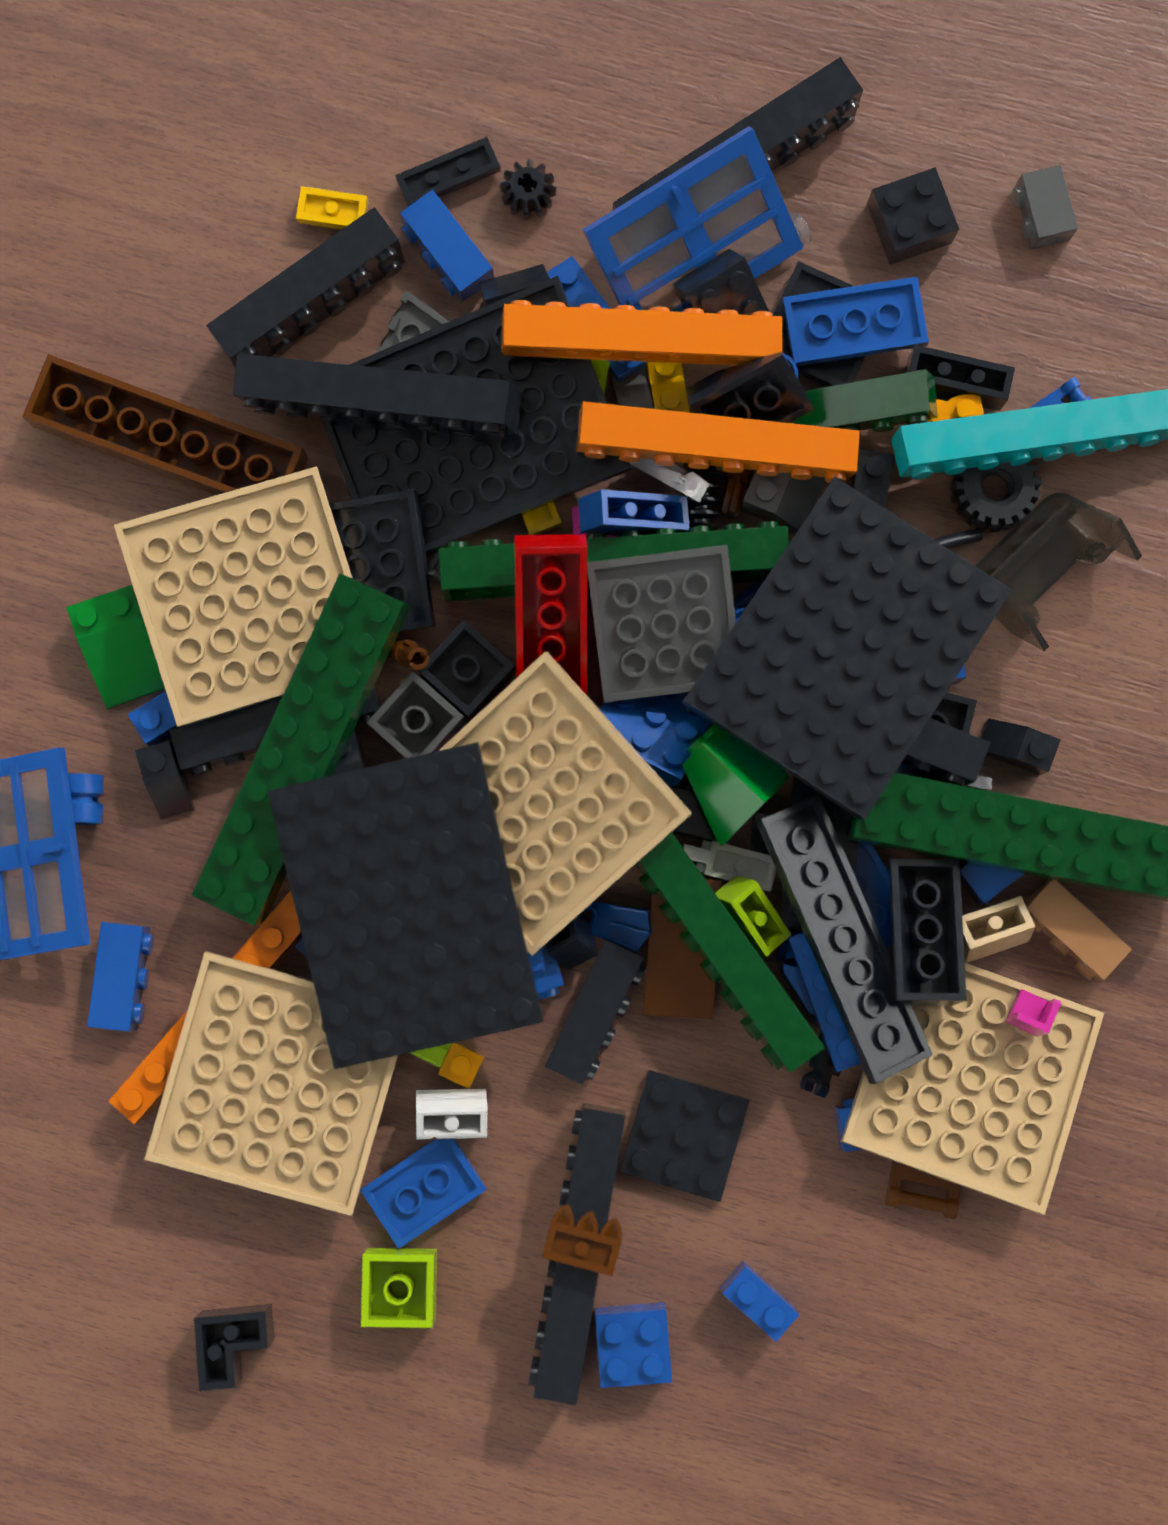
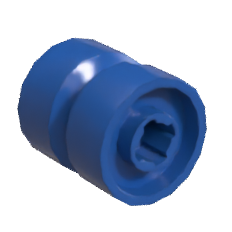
(85, 793)

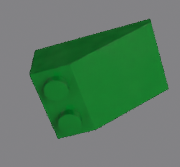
(116, 646)

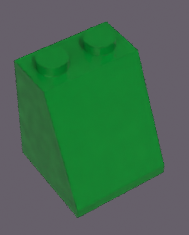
(730, 780)

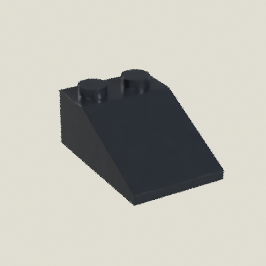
(752, 390)

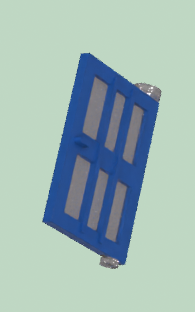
(693, 216)
(39, 858)

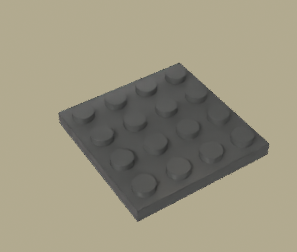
(659, 619)

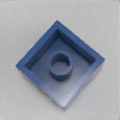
(633, 1345)

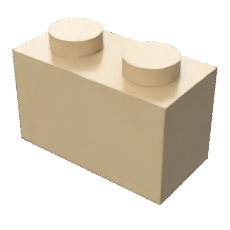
(996, 929)

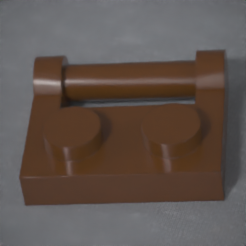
(897, 1196)

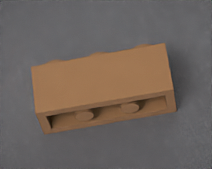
(1075, 931)

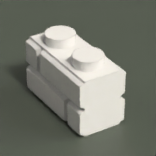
(451, 1113)

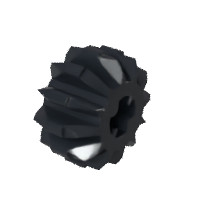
(515, 184)

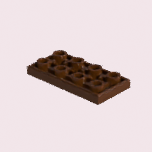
(673, 973)

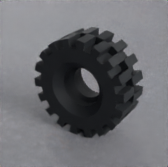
(1001, 513)

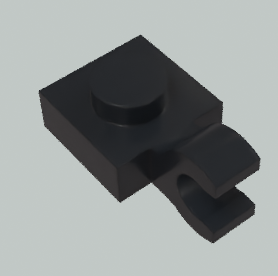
(820, 1074)

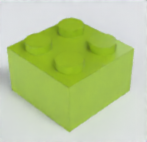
(399, 1287)

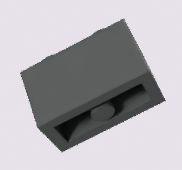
(1045, 207)

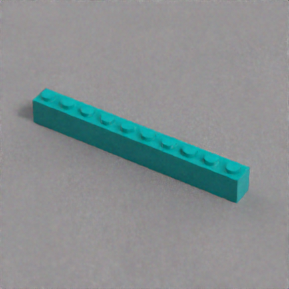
(1031, 434)

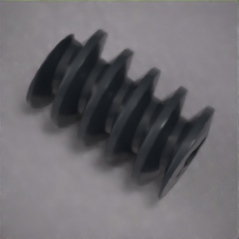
(702, 513)

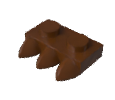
(583, 1244)

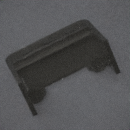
(1044, 549)

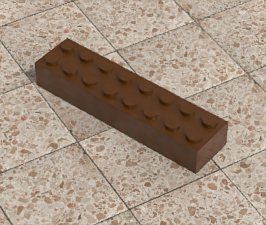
(155, 430)

